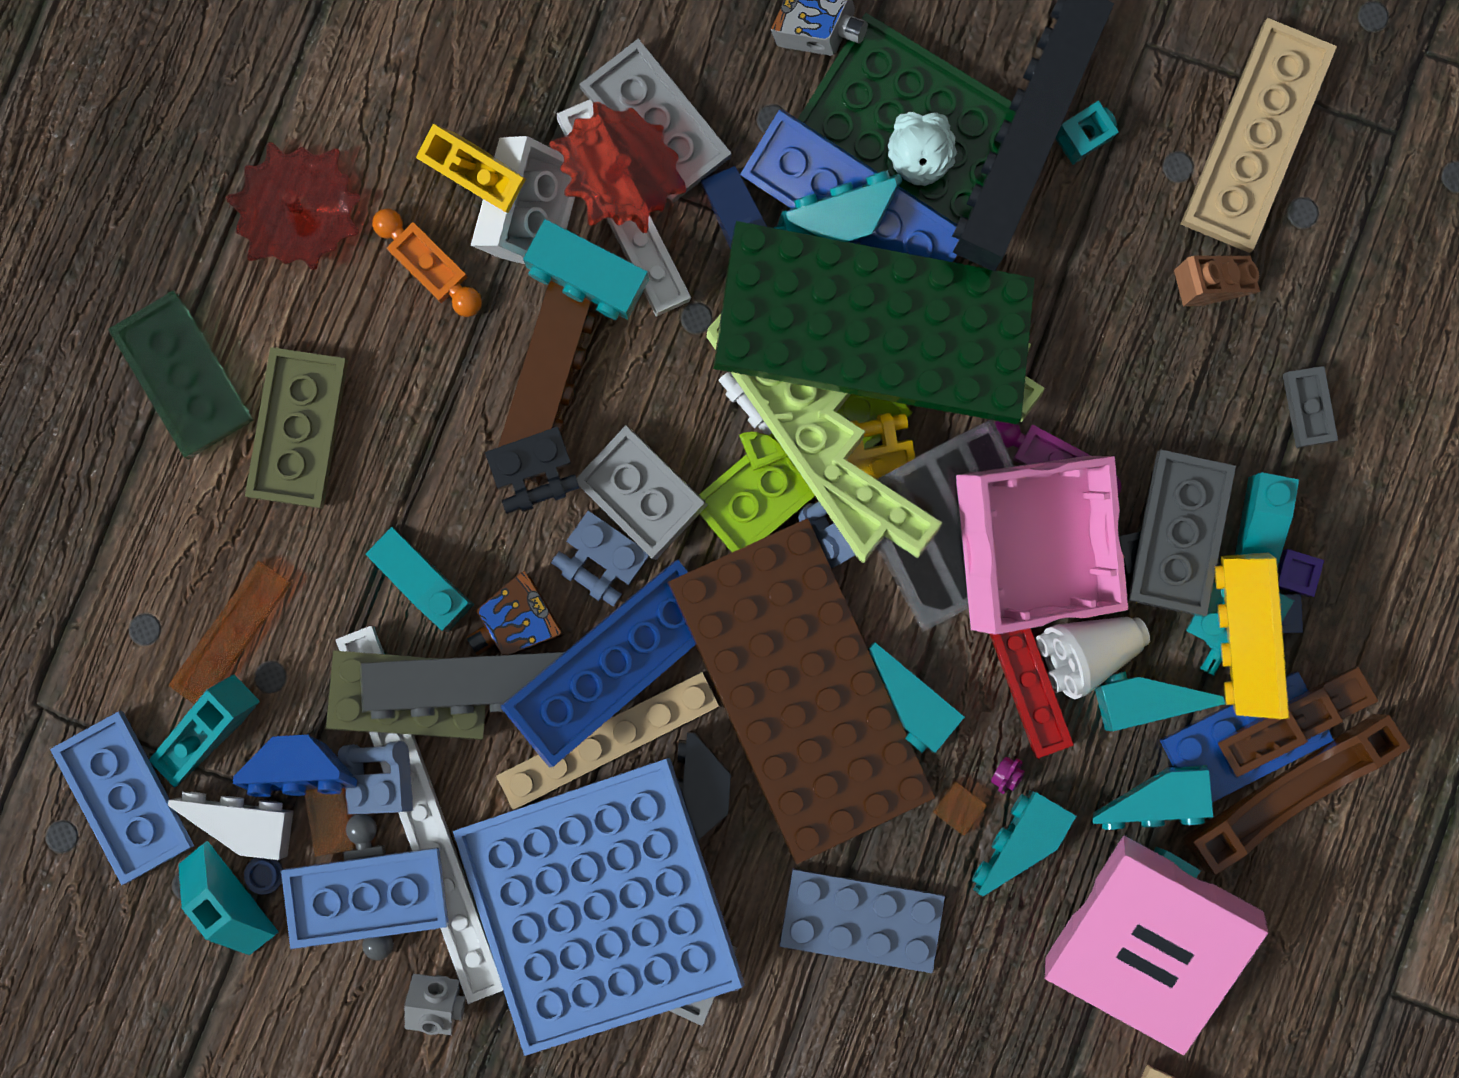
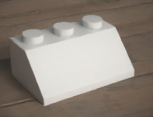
(539, 199)

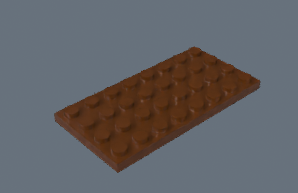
(801, 690)

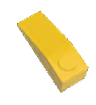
(471, 167)

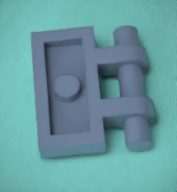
(607, 548)

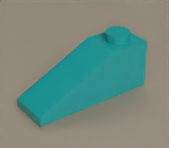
(1266, 514)
(419, 580)
(1139, 701)
(919, 708)
(204, 729)

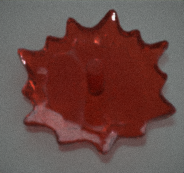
(619, 166)
(294, 206)

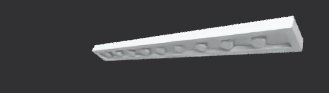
(427, 830)

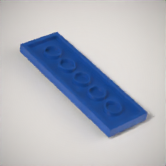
(801, 162)
(602, 670)

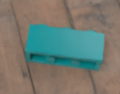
(585, 270)

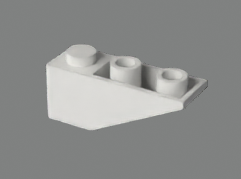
(245, 829)

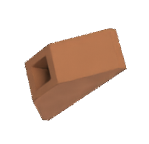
(1216, 279)

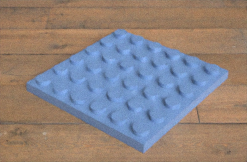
(598, 907)

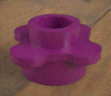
(1008, 775)

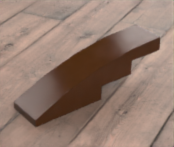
(1308, 716)

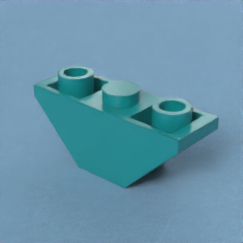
(849, 210)
(221, 904)

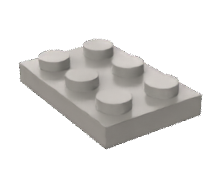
(641, 492)

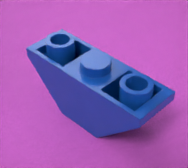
(294, 766)

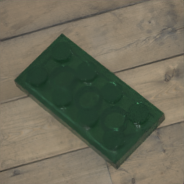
(180, 374)

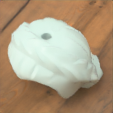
(921, 138)

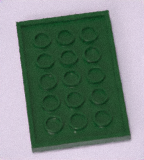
(896, 76)

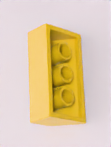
(1253, 635)

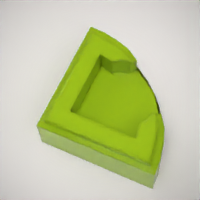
(761, 449)

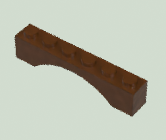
(1254, 817)

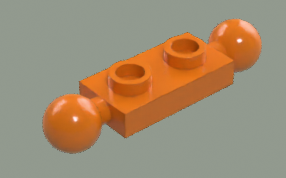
(427, 262)

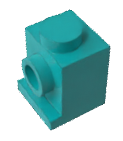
(1094, 118)

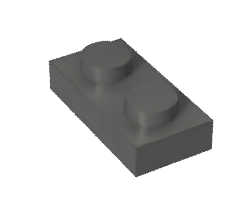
(1310, 407)

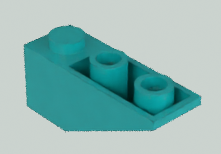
(1168, 795)
(1031, 836)

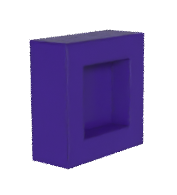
(1299, 573)

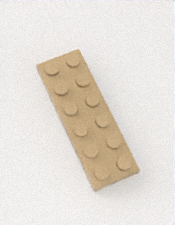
(1258, 135)

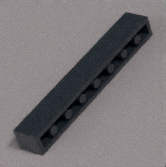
(1031, 132)

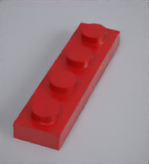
(1032, 692)

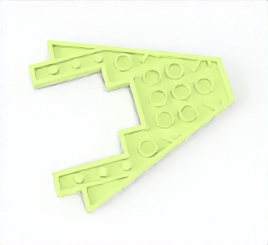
(819, 446)

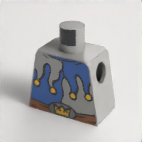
(817, 25)

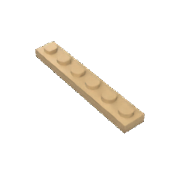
(611, 740)

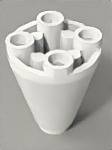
(1090, 652)

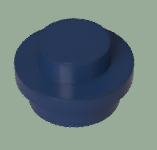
(263, 875)

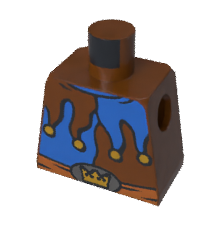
(515, 619)

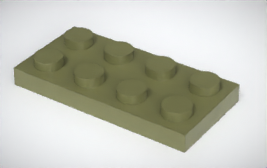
(296, 428)
(346, 707)

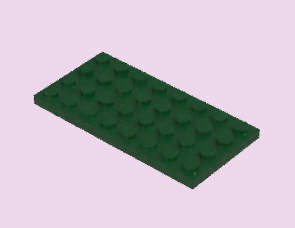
(875, 323)

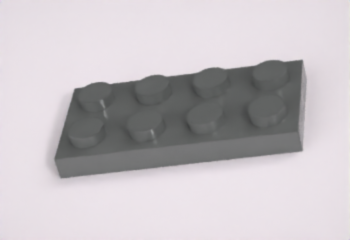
(1181, 533)

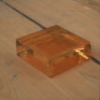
(959, 808)

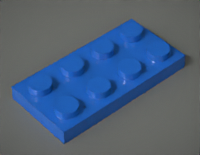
(1199, 745)

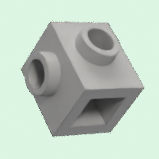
(433, 1004)

